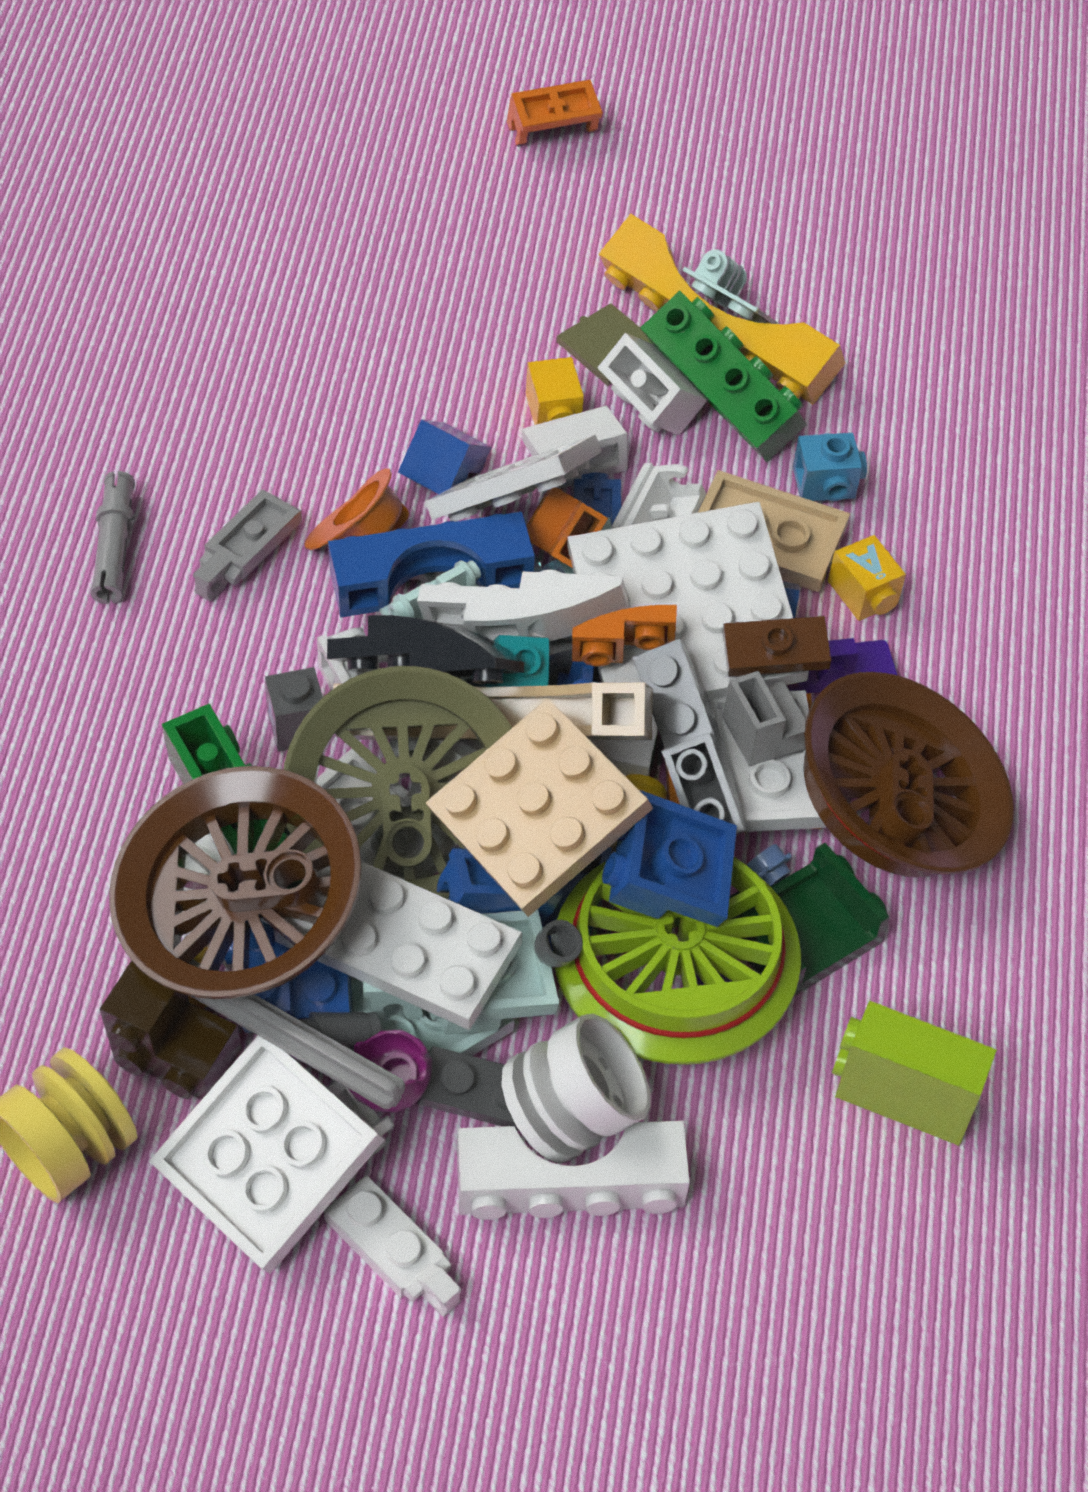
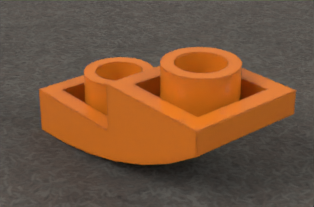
(604, 637)

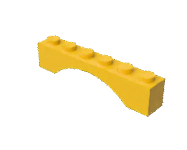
(793, 352)

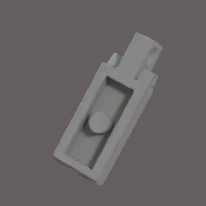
(244, 543)

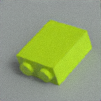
(912, 1071)

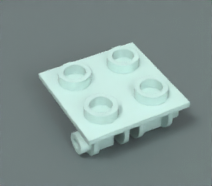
(722, 282)

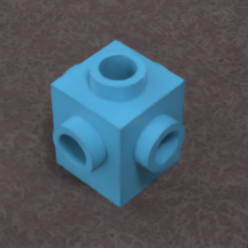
(828, 466)

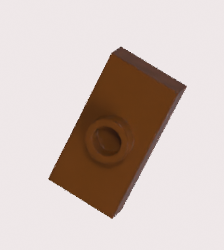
(776, 646)

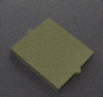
(596, 336)

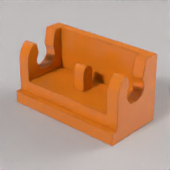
(553, 108)

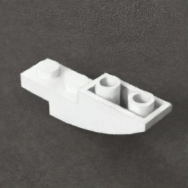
(542, 607)

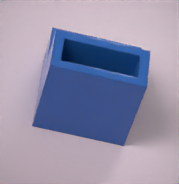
(442, 456)

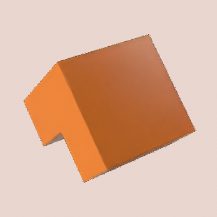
(557, 519)

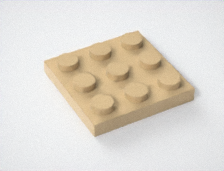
(538, 806)

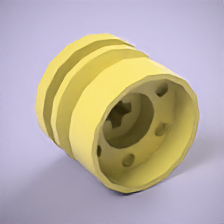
(73, 1115)

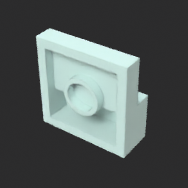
(525, 986)

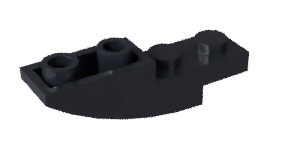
(426, 645)

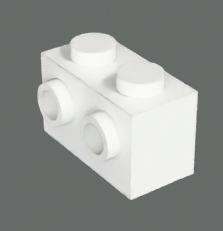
(651, 385)

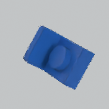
(599, 493)

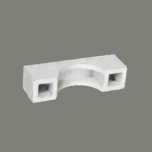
(506, 1177)

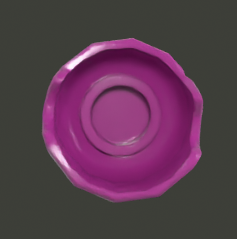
(402, 1056)

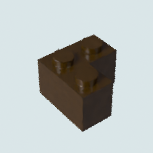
(167, 1035)

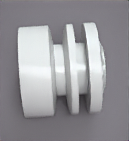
(575, 1088)

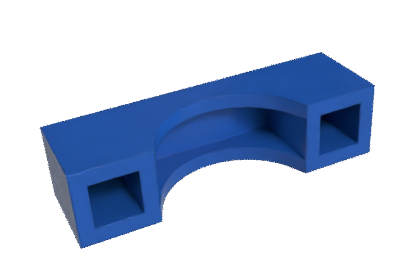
(374, 566)

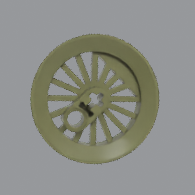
(395, 700)

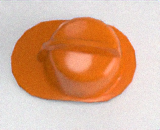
(368, 512)

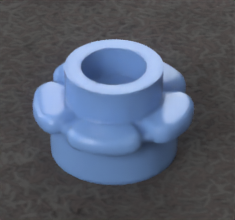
(771, 864)

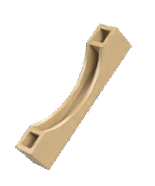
(596, 709)

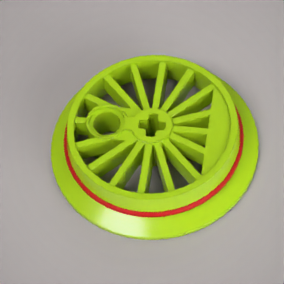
(691, 1021)

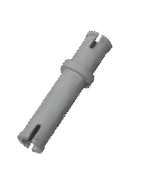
(115, 521)

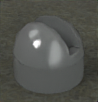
(565, 943)

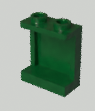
(831, 916)

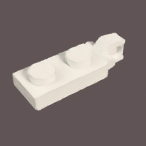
(393, 1246)

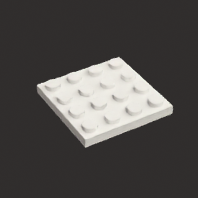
(707, 564)

